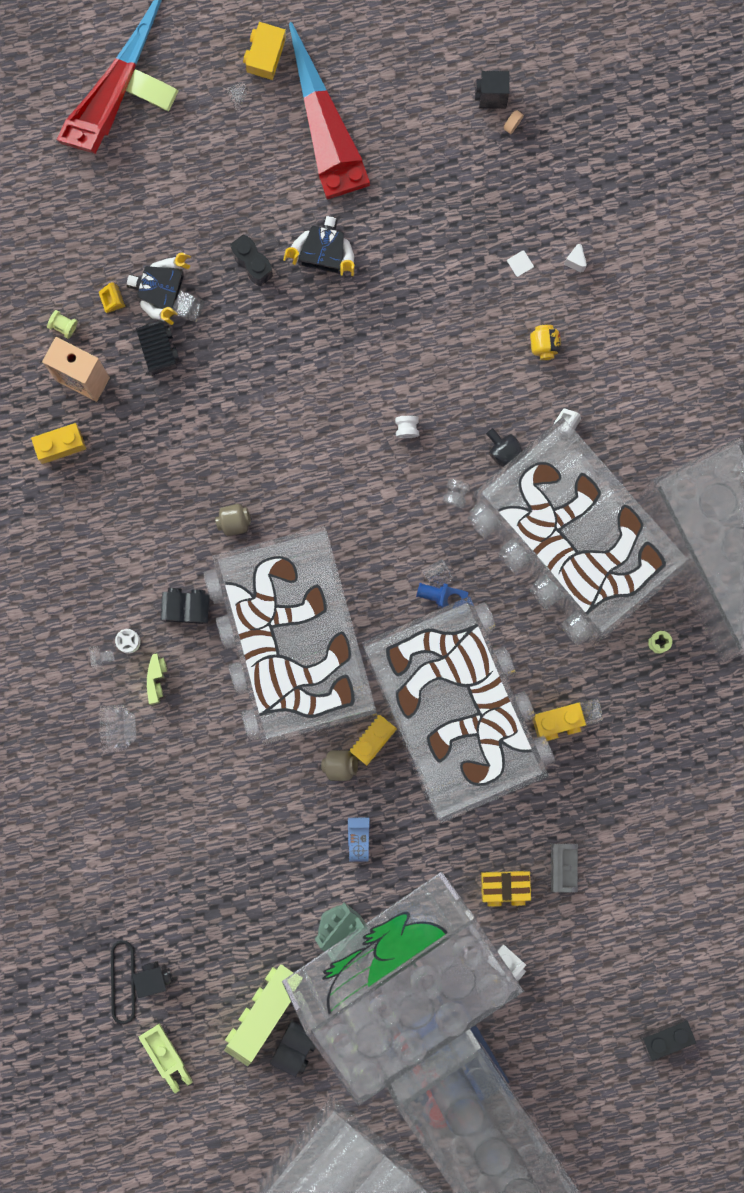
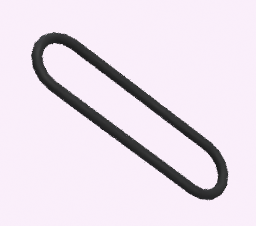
(113, 982)

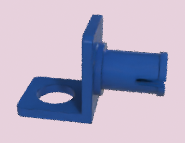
(439, 595)

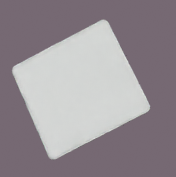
(520, 263)

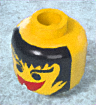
(545, 342)

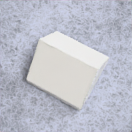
(576, 259)
(573, 418)

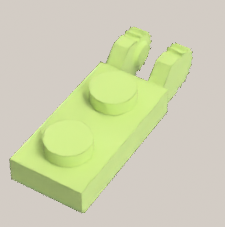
(164, 1056)

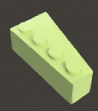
(261, 1019)

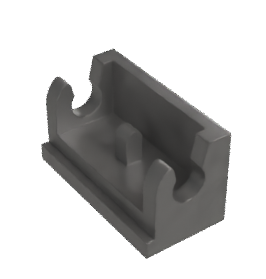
(564, 867)

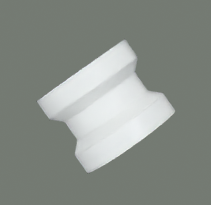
(407, 426)
(130, 638)

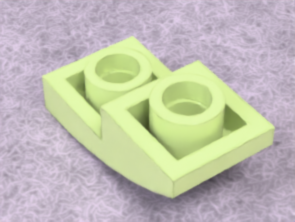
(152, 90)
(155, 672)

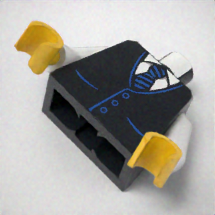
(323, 249)
(160, 286)

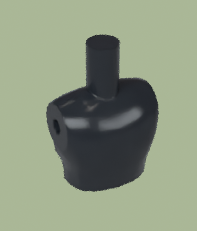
(504, 448)

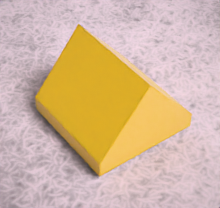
(111, 297)

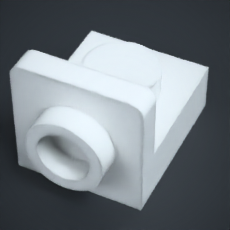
(512, 961)

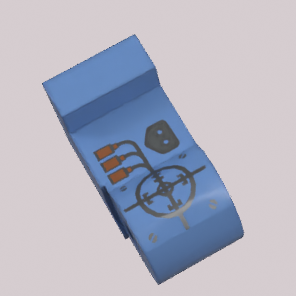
(358, 839)

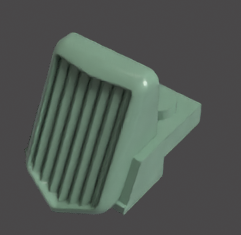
(337, 925)

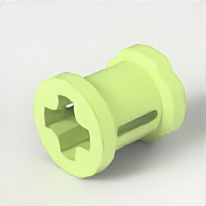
(62, 324)
(656, 647)

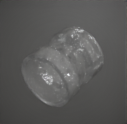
(456, 493)

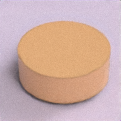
(513, 121)

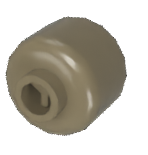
(233, 519)
(339, 765)

